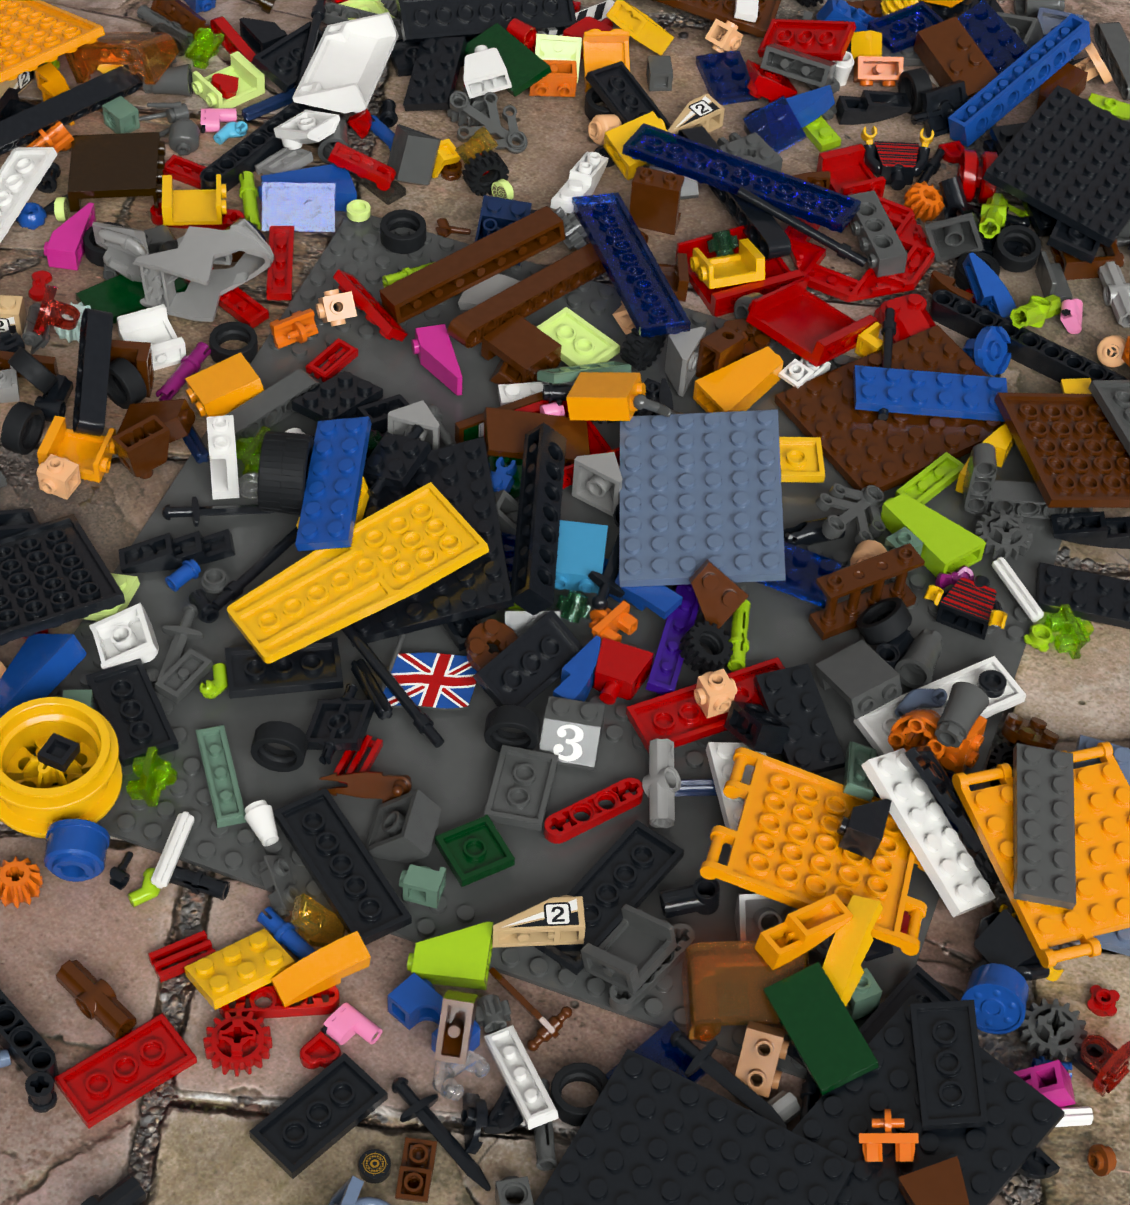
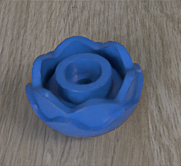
(32, 216)

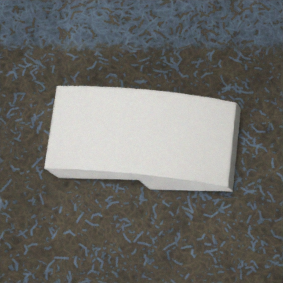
(801, 371)

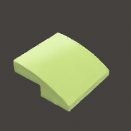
(559, 48)

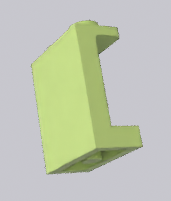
(250, 83)

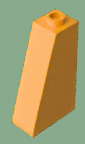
(739, 383)

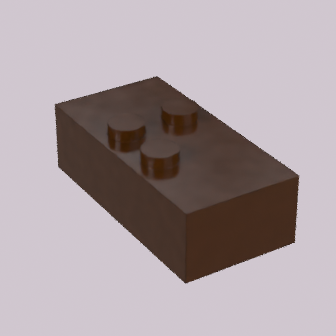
(953, 56)

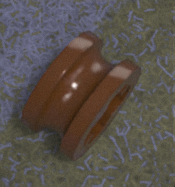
(454, 174)

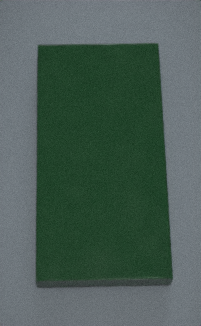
(521, 63)
(119, 295)
(820, 1028)

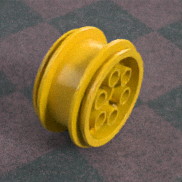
(91, 779)

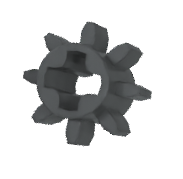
(492, 1013)

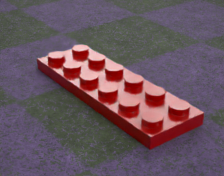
(679, 716)

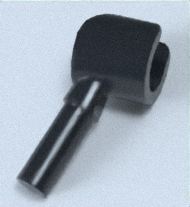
(118, 876)

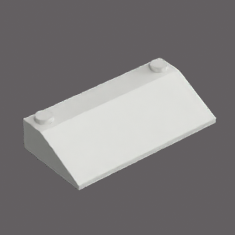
(348, 64)

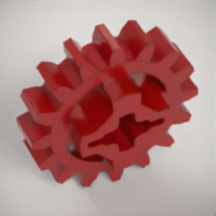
(237, 1043)

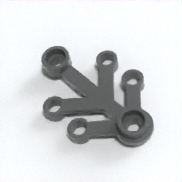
(491, 123)
(868, 498)

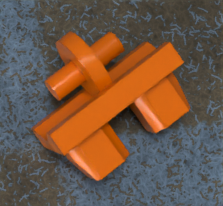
(54, 137)
(294, 328)
(608, 622)
(903, 1141)

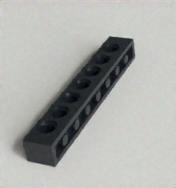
(538, 519)

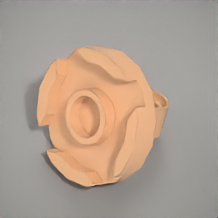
(1094, 65)

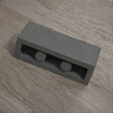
(798, 65)

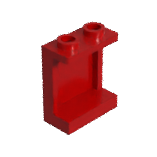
(849, 171)

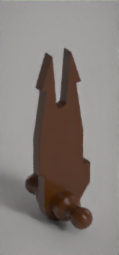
(370, 785)
(549, 1028)

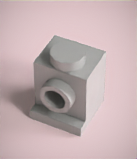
(9, 386)

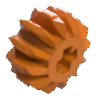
(924, 201)
(19, 882)

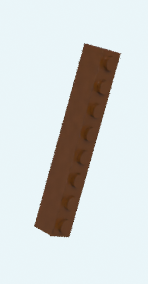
(472, 264)

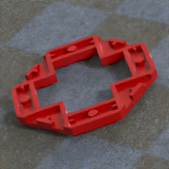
(919, 259)

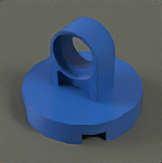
(990, 350)

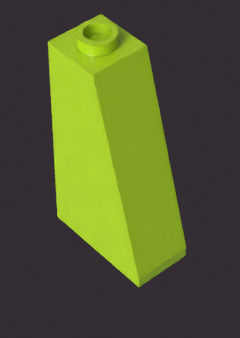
(944, 542)

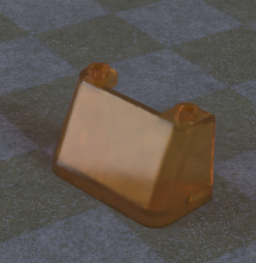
(142, 51)
(726, 986)

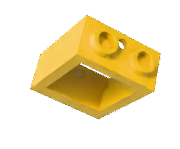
(640, 26)

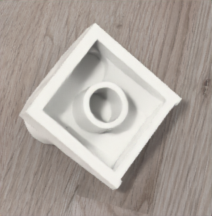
(306, 128)
(125, 637)

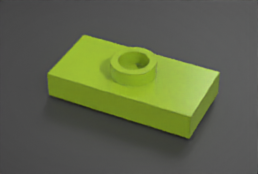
(1116, 107)

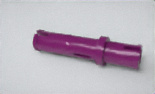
(189, 365)

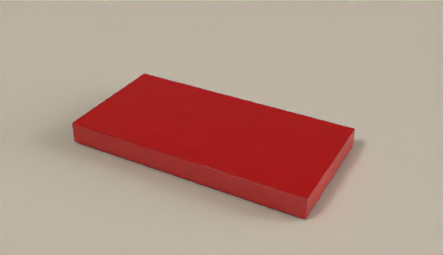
(812, 37)
(125, 1070)

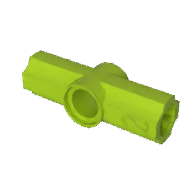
(993, 215)
(1036, 311)

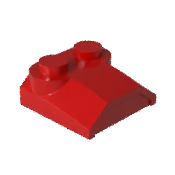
(768, 84)
(909, 315)

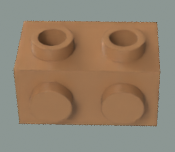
(760, 1057)

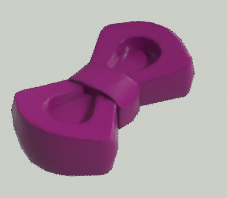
(944, 580)

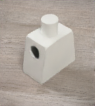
(485, 72)

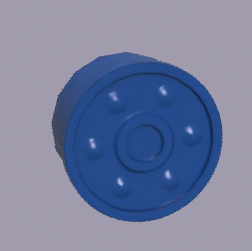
(76, 849)
(998, 997)

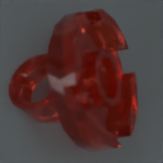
(51, 312)
(1110, 1066)

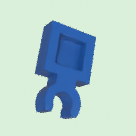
(503, 475)

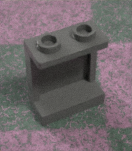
(860, 678)
(631, 950)

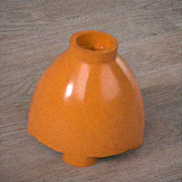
(916, 730)

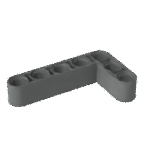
(986, 494)

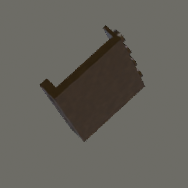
(116, 167)

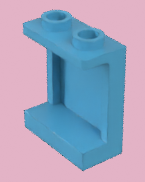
(579, 552)

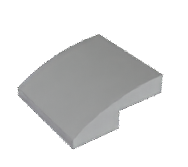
(485, 290)

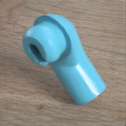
(231, 130)

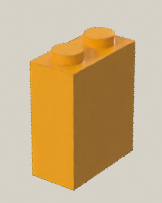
(223, 386)
(604, 396)

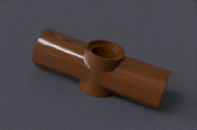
(96, 999)

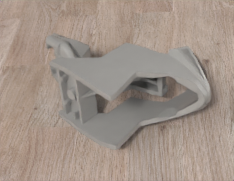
(192, 260)

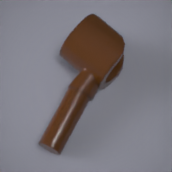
(445, 229)

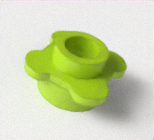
(1039, 637)

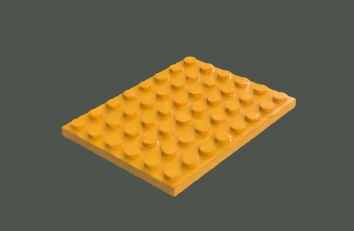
(38, 34)

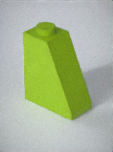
(455, 958)

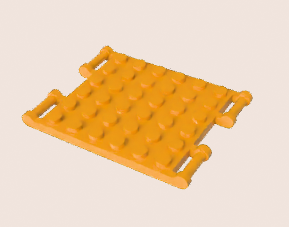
(792, 852)
(1100, 853)

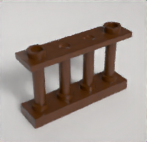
(852, 579)

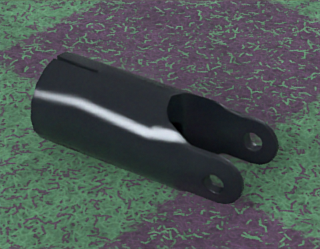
(808, 533)

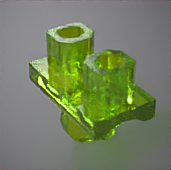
(204, 47)
(249, 450)
(1072, 631)
(154, 777)

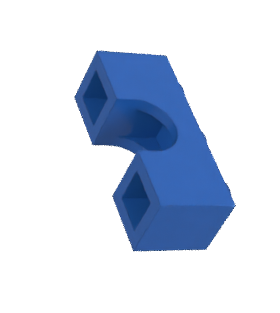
(418, 1001)

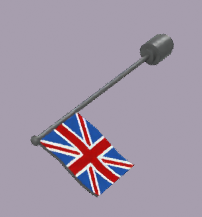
(432, 679)

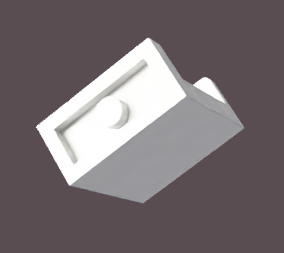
(153, 327)
(223, 457)

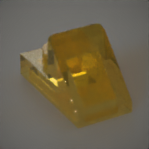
(476, 144)
(315, 922)

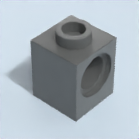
(659, 73)
(513, 1187)

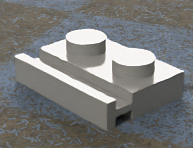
(284, 161)

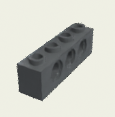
(877, 236)

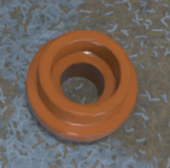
(1101, 1159)

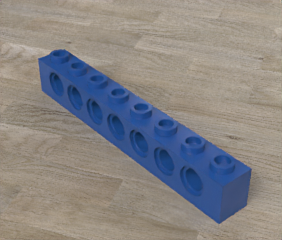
(1019, 80)

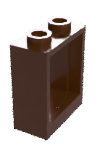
(1077, 269)

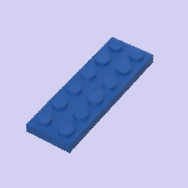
(927, 393)
(333, 484)

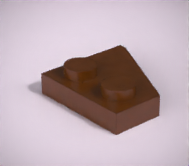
(716, 593)

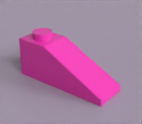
(66, 242)
(438, 356)
(1051, 1081)

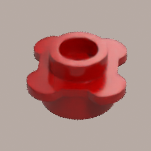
(1100, 1007)

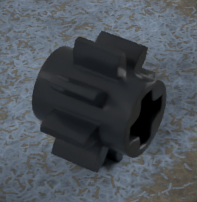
(10, 342)

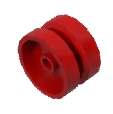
(971, 174)

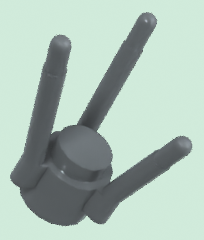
(175, 112)

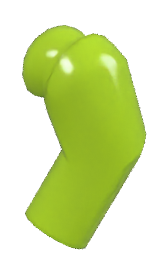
(218, 684)
(146, 892)

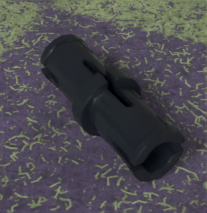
(200, 882)

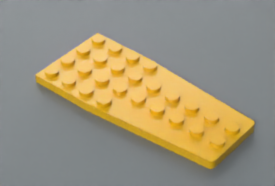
(330, 589)

